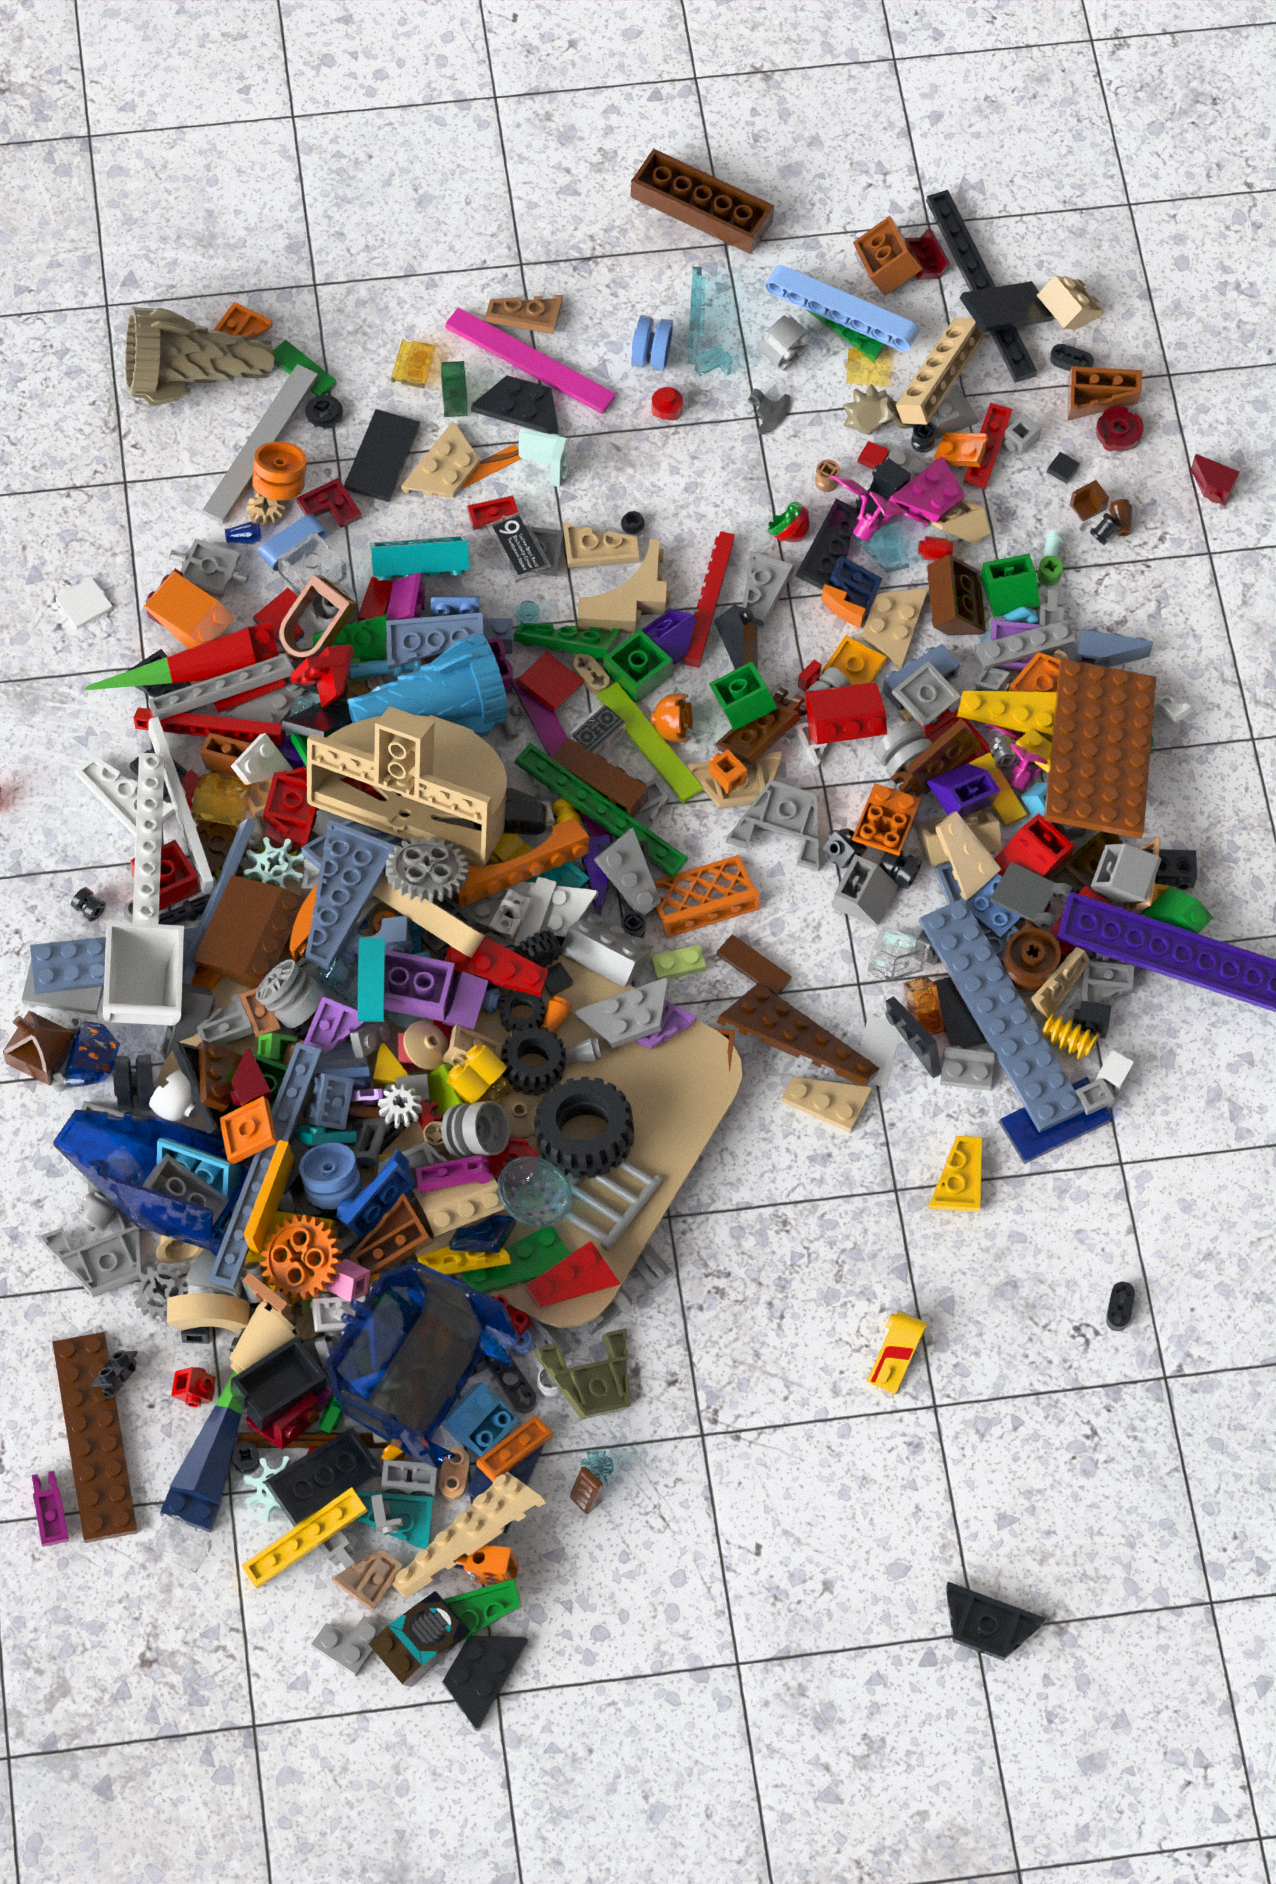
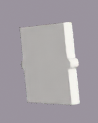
(84, 603)

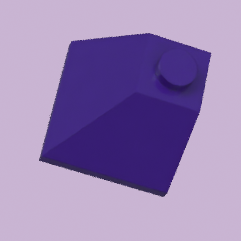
(672, 633)

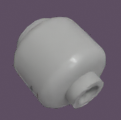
(95, 1211)

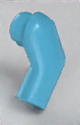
(1024, 614)

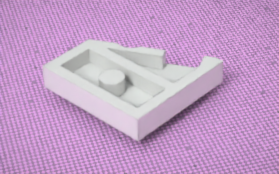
(260, 761)

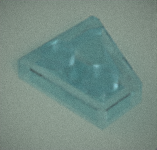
(887, 548)

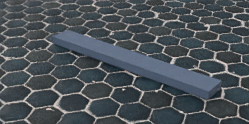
(229, 868)

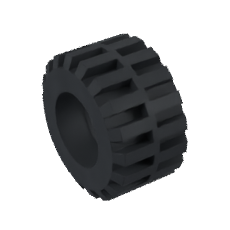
(537, 1042)

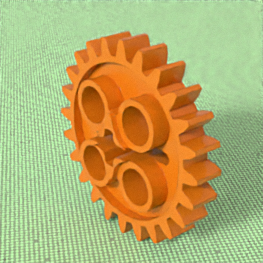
(318, 1242)

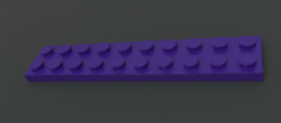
(1169, 950)

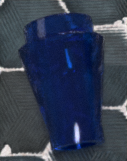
(245, 533)

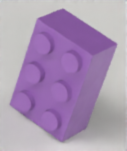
(417, 985)

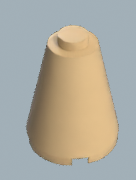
(261, 1337)

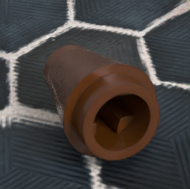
(1122, 512)

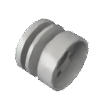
(290, 993)
(475, 1129)

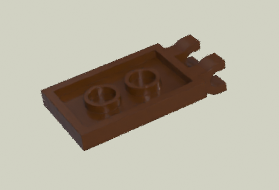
(758, 736)
(940, 757)

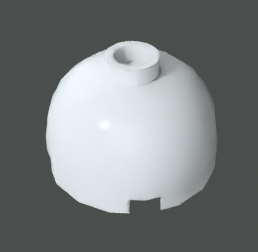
(175, 1099)

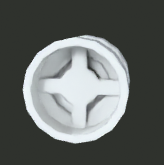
(543, 1380)

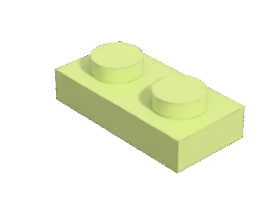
(678, 962)

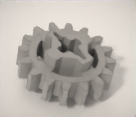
(151, 1297)

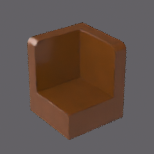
(1089, 500)

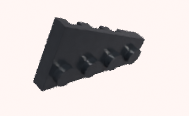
(829, 544)

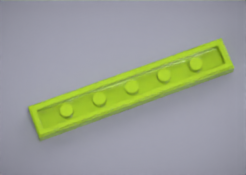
(651, 744)

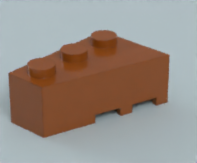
(1097, 389)
(393, 1239)

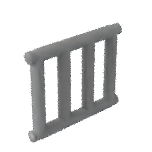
(622, 1221)

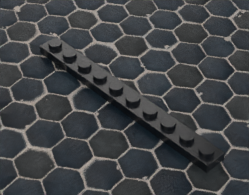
(977, 278)

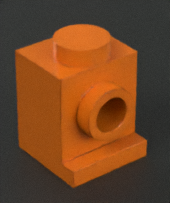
(727, 763)

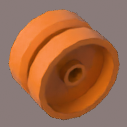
(279, 470)

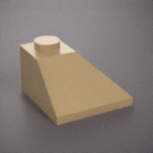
(965, 522)

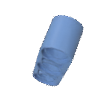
(289, 538)

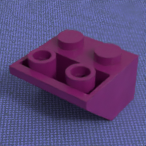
(407, 598)

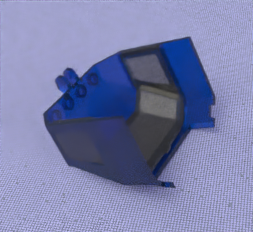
(414, 1353)

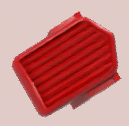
(328, 671)

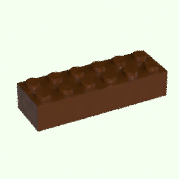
(702, 201)

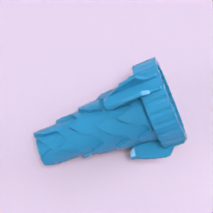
(456, 687)

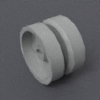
(901, 747)

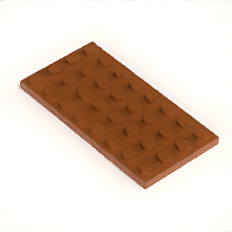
(1100, 748)

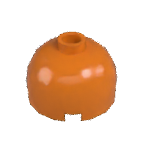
(673, 717)

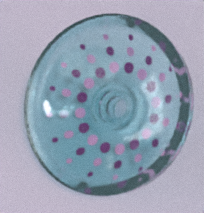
(541, 1184)

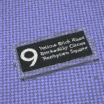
(518, 546)

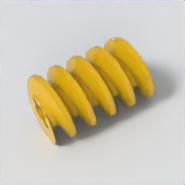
(1068, 1036)

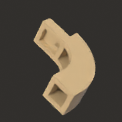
(208, 1309)

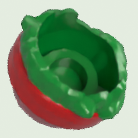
(792, 524)

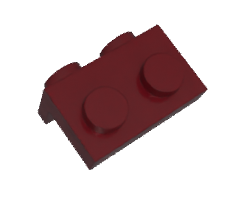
(929, 255)

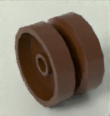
(1031, 958)

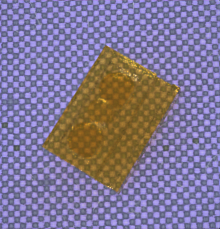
(413, 363)

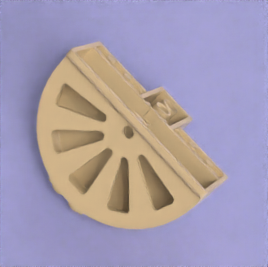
(423, 761)

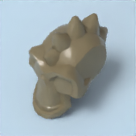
(871, 411)

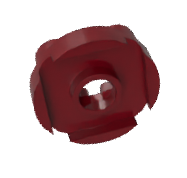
(1116, 440)

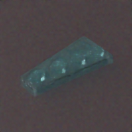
(696, 328)

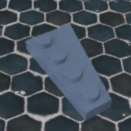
(427, 636)

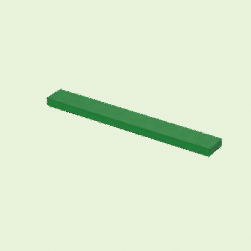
(598, 807)

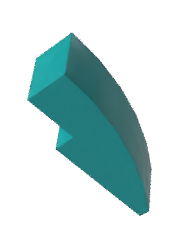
(371, 979)

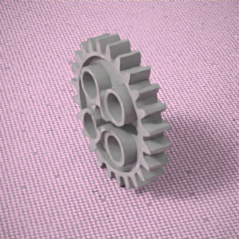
(426, 869)

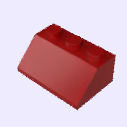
(845, 713)

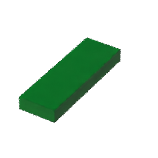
(289, 356)

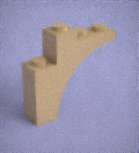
(623, 606)

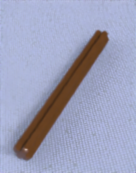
(305, 1440)

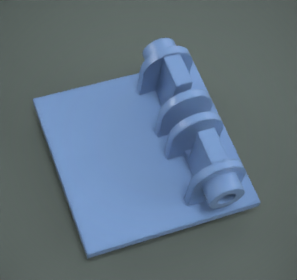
(990, 914)

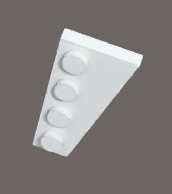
(115, 791)

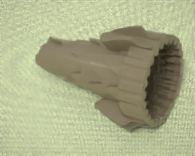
(172, 352)

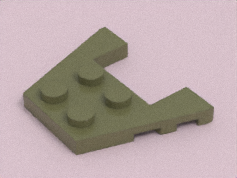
(596, 1386)

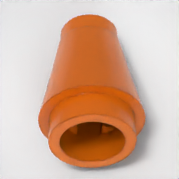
(556, 1013)

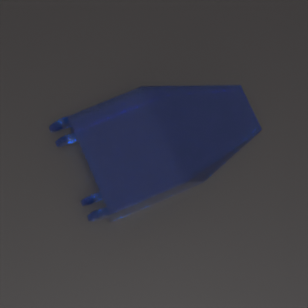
(119, 1157)

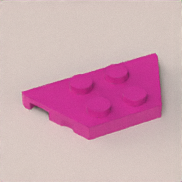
(931, 492)

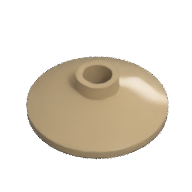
(425, 1045)
(521, 1124)

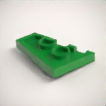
(365, 636)

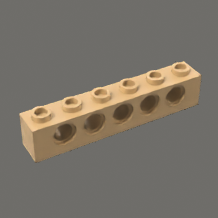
(939, 371)

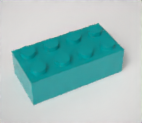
(420, 556)

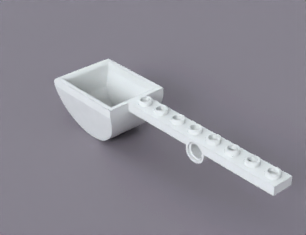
(142, 955)

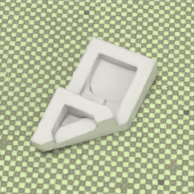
(812, 750)

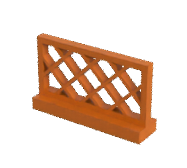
(709, 910)

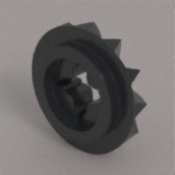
(321, 403)

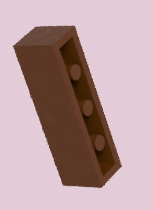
(603, 777)

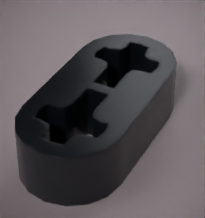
(1071, 357)
(1114, 1304)

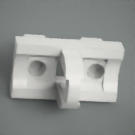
(516, 907)

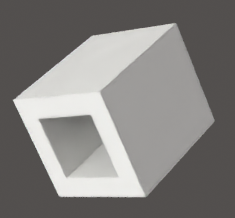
(1116, 1070)

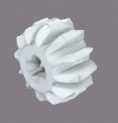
(405, 1099)

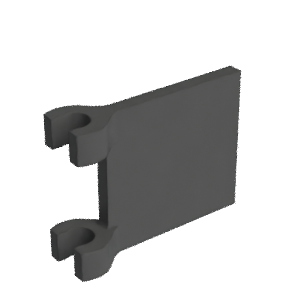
(1029, 895)

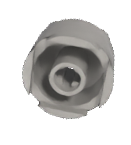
(784, 342)
(322, 611)

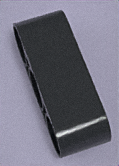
(523, 818)

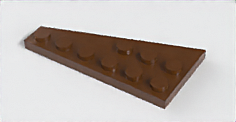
(794, 1033)

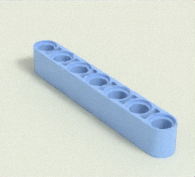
(842, 308)

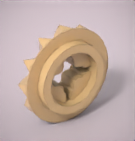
(256, 513)

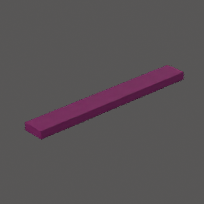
(552, 737)

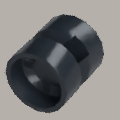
(901, 868)

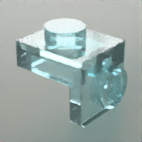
(712, 359)

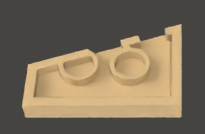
(969, 858)

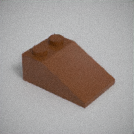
(887, 256)

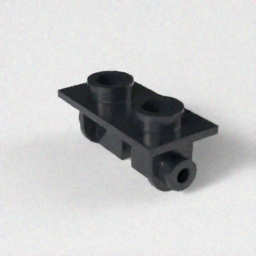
(120, 1366)

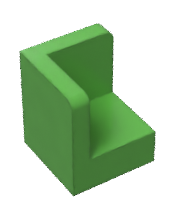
(273, 1045)

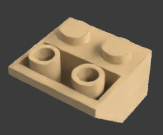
(1070, 302)

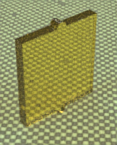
(866, 372)

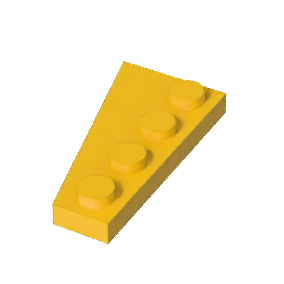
(1011, 709)

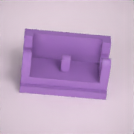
(465, 1000)

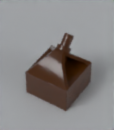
(38, 1047)

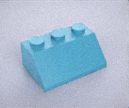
(211, 1168)

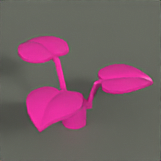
(869, 523)
(1023, 772)

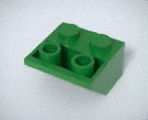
(1010, 584)

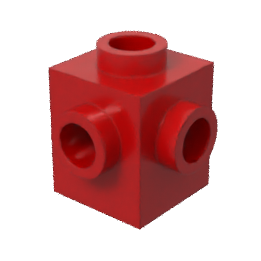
(193, 1386)

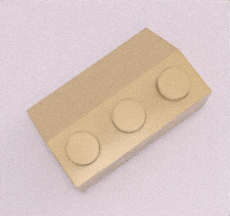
(981, 823)
(457, 1205)

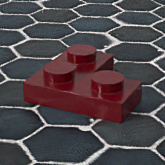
(331, 498)

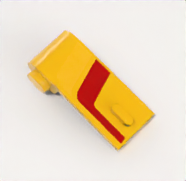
(897, 1351)

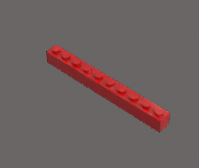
(710, 596)
(204, 724)

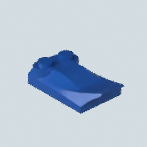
(366, 1210)

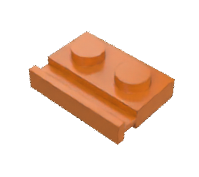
(962, 449)

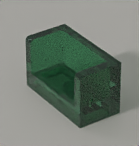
(454, 389)

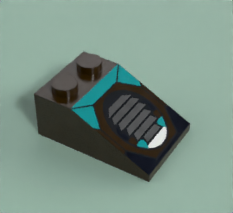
(419, 1639)

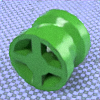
(1047, 576)

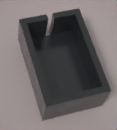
(278, 1383)

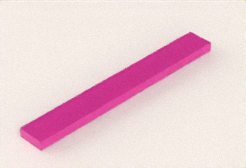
(530, 360)

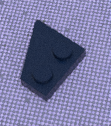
(857, 582)

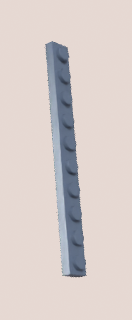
(285, 1116)

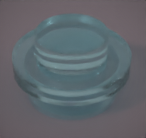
(527, 612)

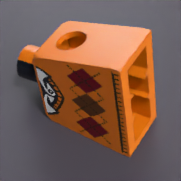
(489, 1565)

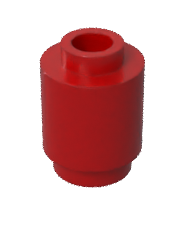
(934, 548)

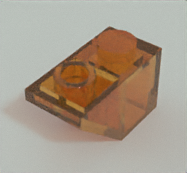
(924, 1004)

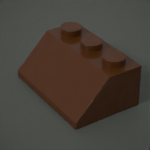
(956, 597)

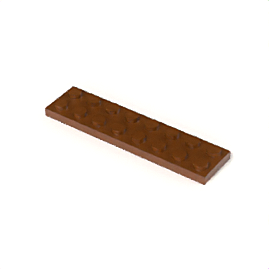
(94, 1440)

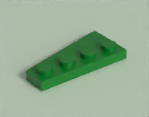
(866, 345)

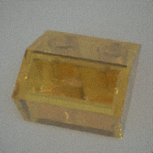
(220, 799)

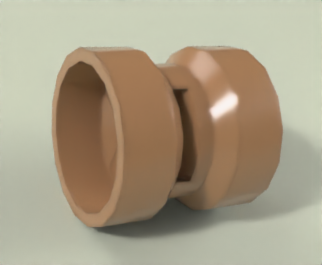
(823, 472)

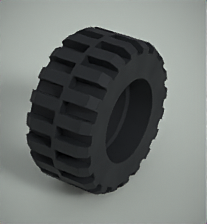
(578, 1099)

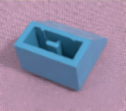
(479, 1419)

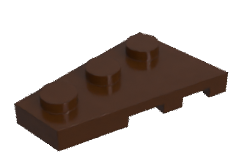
(215, 1074)

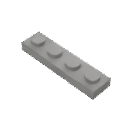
(1025, 644)

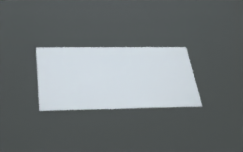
(879, 1047)

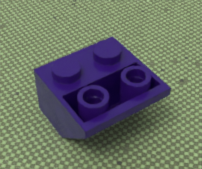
(964, 789)

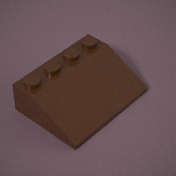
(248, 931)

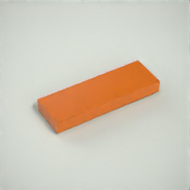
(514, 1448)

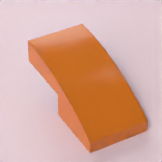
(836, 602)

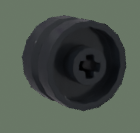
(132, 1083)

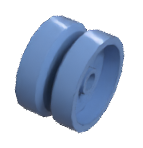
(650, 342)
(330, 1175)

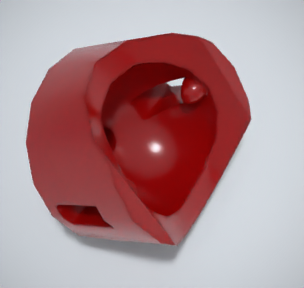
(667, 403)

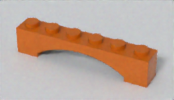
(563, 845)

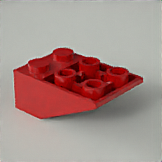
(1036, 848)

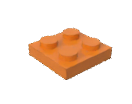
(248, 1130)

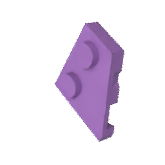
(674, 1021)
(331, 1025)
(367, 1096)

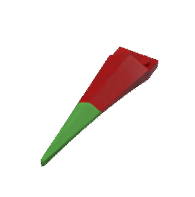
(203, 661)

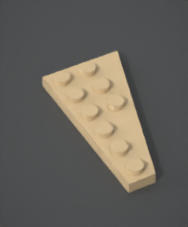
(471, 1530)

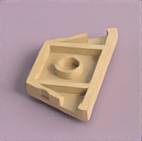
(444, 466)
(894, 622)
(757, 777)

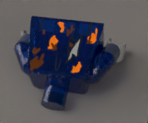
(90, 1057)

